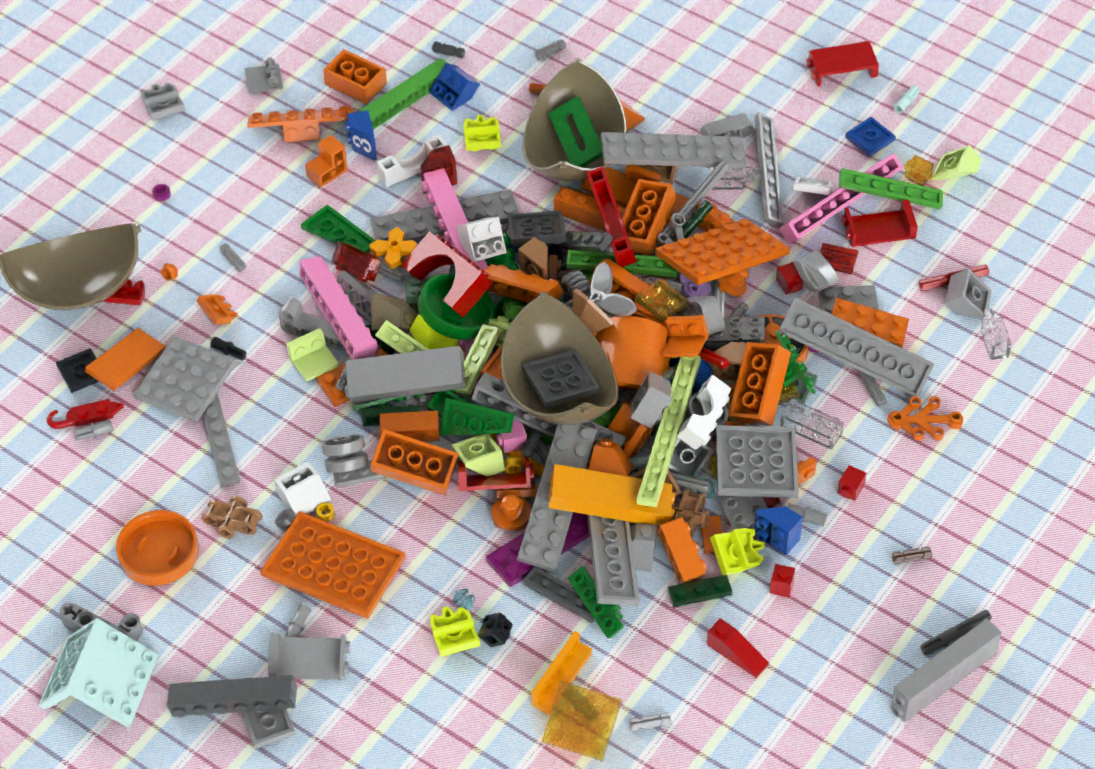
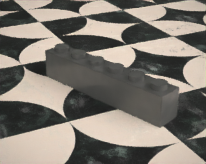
(232, 695)

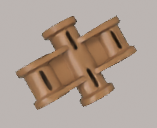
(691, 510)
(232, 517)

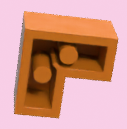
(329, 163)

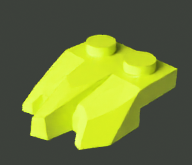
(482, 133)
(737, 550)
(453, 631)

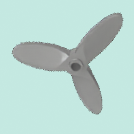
(600, 293)

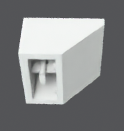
(482, 238)
(302, 489)

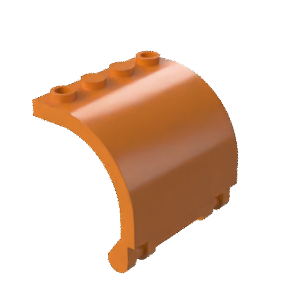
(634, 348)

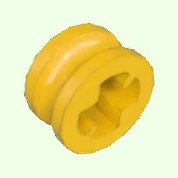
(513, 465)
(328, 516)

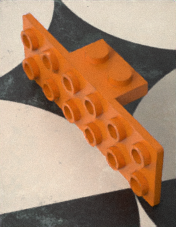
(300, 125)
(624, 185)

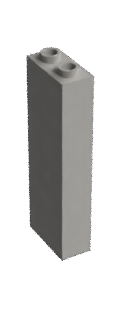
(405, 374)
(945, 670)

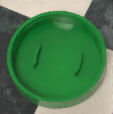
(444, 318)

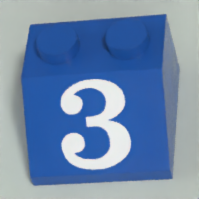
(361, 134)

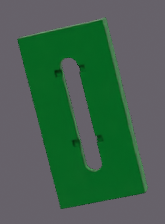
(587, 131)

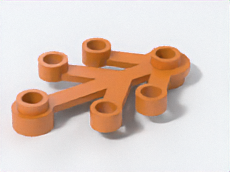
(923, 419)

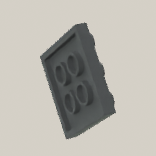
(544, 226)
(560, 378)

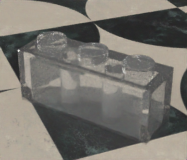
(812, 424)

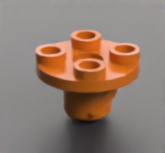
(734, 283)
(511, 513)

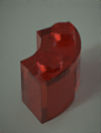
(356, 261)

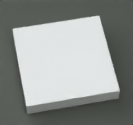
(812, 185)

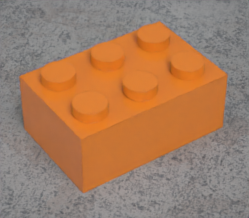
(355, 76)

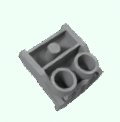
(816, 271)

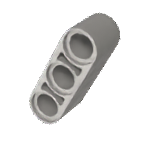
(733, 126)

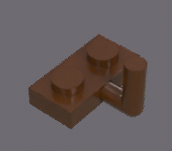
(554, 267)

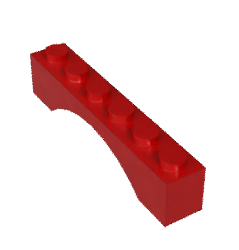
(611, 216)

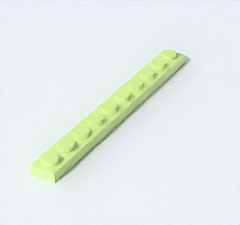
(667, 432)

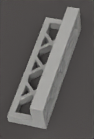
(360, 287)

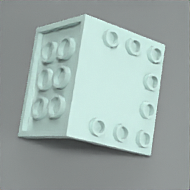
(101, 671)

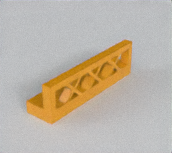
(563, 668)

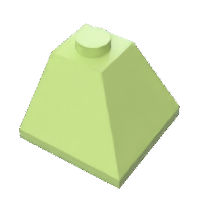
(957, 164)
(481, 455)

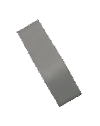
(705, 306)
(298, 323)
(76, 617)

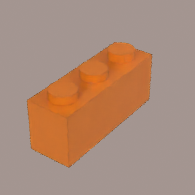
(416, 425)
(682, 551)

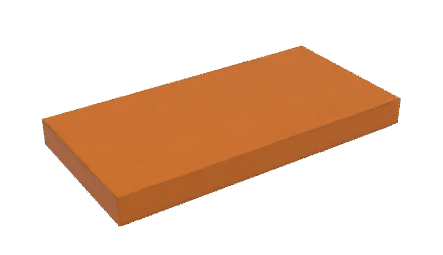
(125, 359)

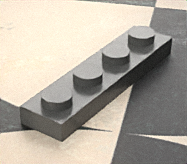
(586, 241)
(557, 592)

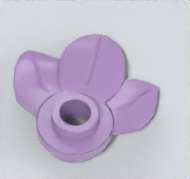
(691, 288)

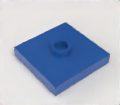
(870, 136)

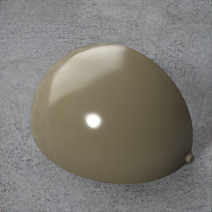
(540, 140)
(73, 268)
(549, 329)

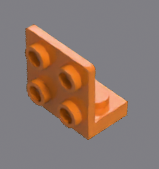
(686, 336)
(635, 432)

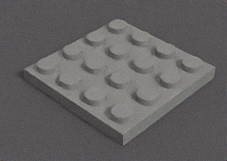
(185, 379)
(756, 461)

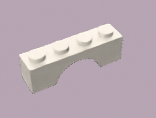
(395, 170)
(712, 397)

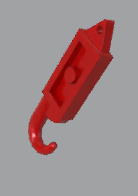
(86, 414)

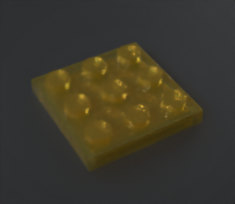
(582, 721)

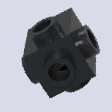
(495, 629)

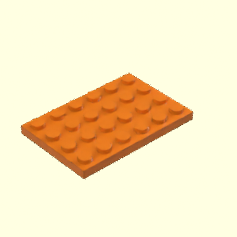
(722, 251)
(333, 564)

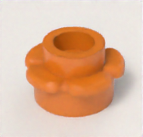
(169, 271)

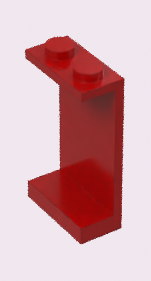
(842, 60)
(880, 226)
(497, 481)

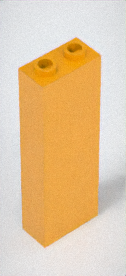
(606, 496)

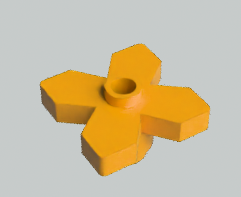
(394, 249)

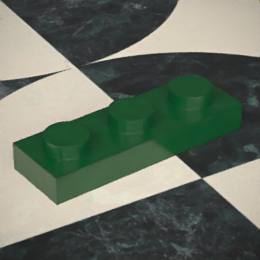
(371, 415)
(699, 591)

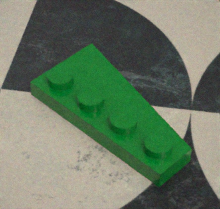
(334, 227)
(470, 419)

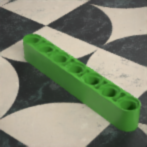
(404, 94)

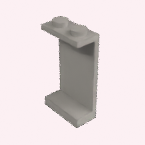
(309, 657)

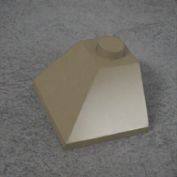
(393, 310)

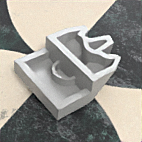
(162, 101)

